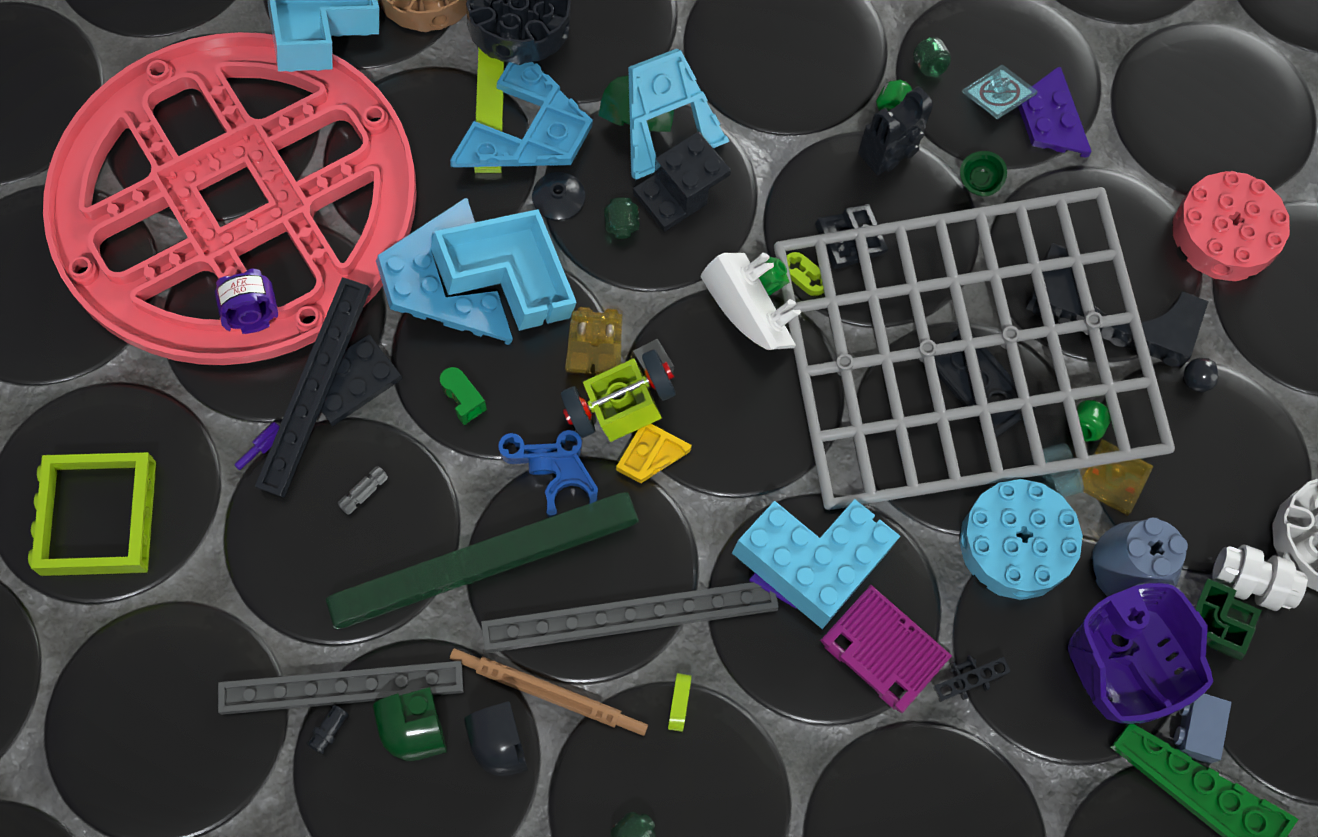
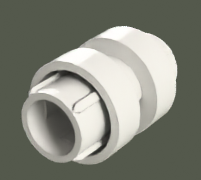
(1272, 582)

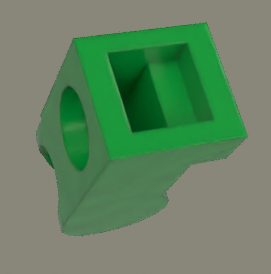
(458, 387)

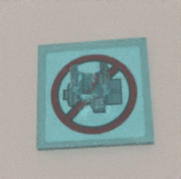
(999, 91)

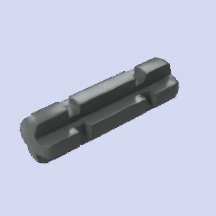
(362, 490)

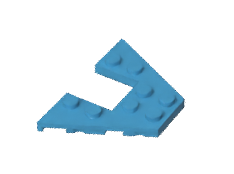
(551, 138)
(416, 288)

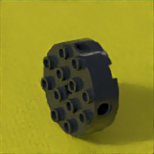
(518, 28)

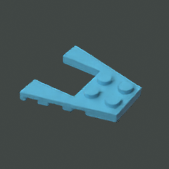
(658, 88)

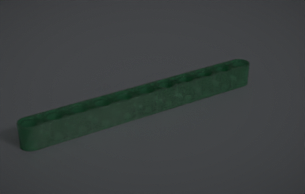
(481, 560)

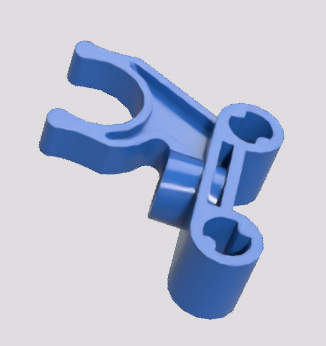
(550, 459)

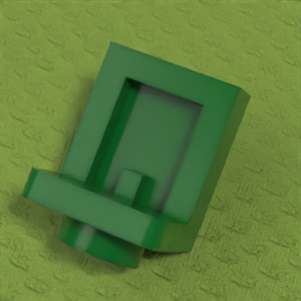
(776, 277)

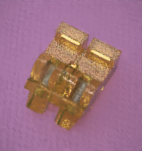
(591, 330)

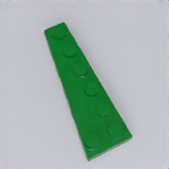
(1205, 793)

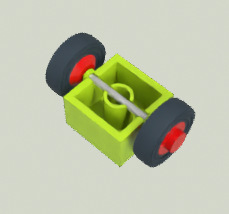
(620, 398)

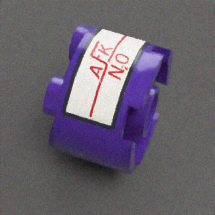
(246, 301)

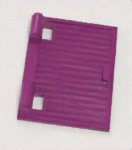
(886, 648)

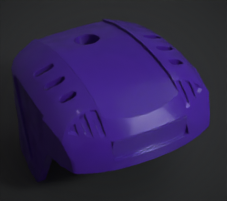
(1138, 675)

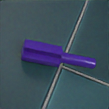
(261, 443)

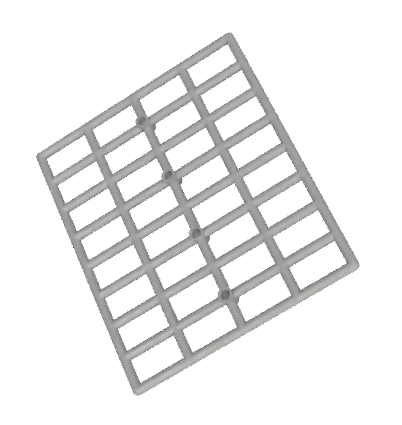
(1007, 339)

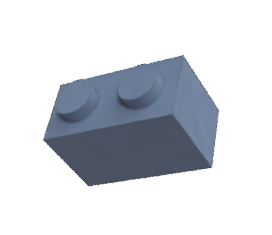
(1203, 728)

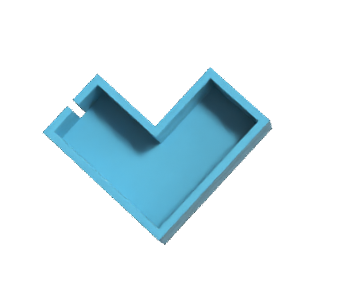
(305, 29)
(512, 253)
(812, 570)

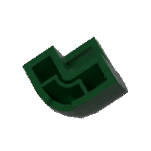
(616, 108)
(1228, 620)
(409, 725)

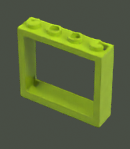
(140, 519)

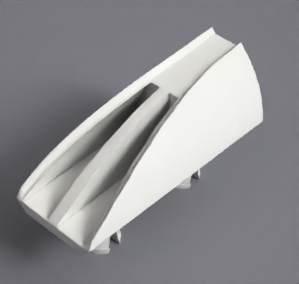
(745, 302)

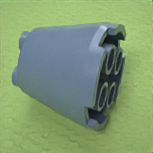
(1138, 555)

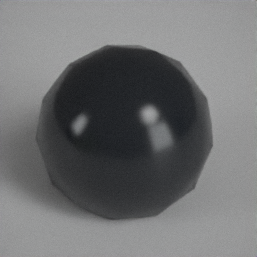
(1201, 374)

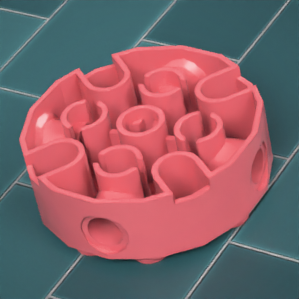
(1231, 225)

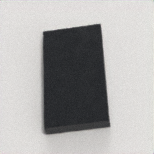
(996, 380)

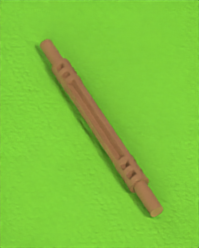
(549, 692)

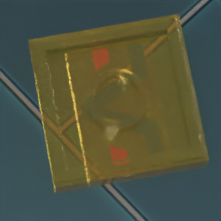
(1118, 482)

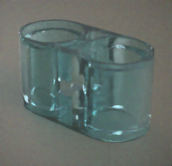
(1066, 482)

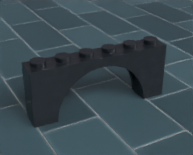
(1167, 337)

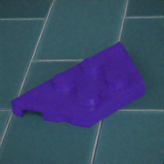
(1053, 118)

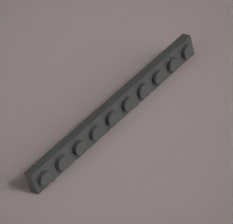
(626, 616)

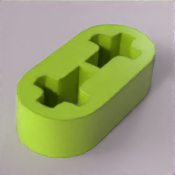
(809, 270)
(679, 702)

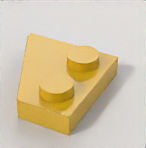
(650, 453)

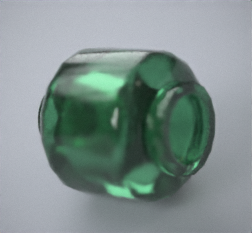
(932, 57)
(621, 217)
(634, 826)

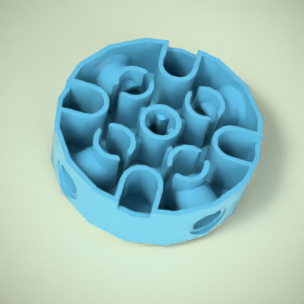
(1001, 558)

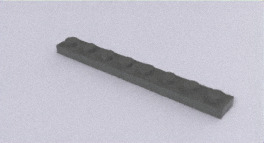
(337, 687)

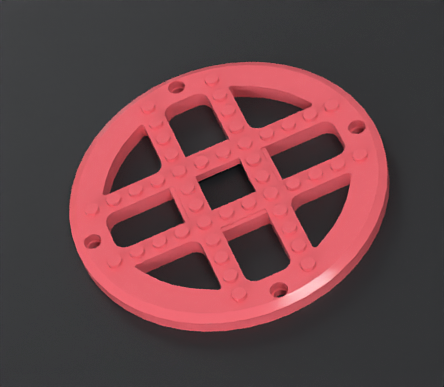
(204, 63)

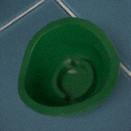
(983, 173)

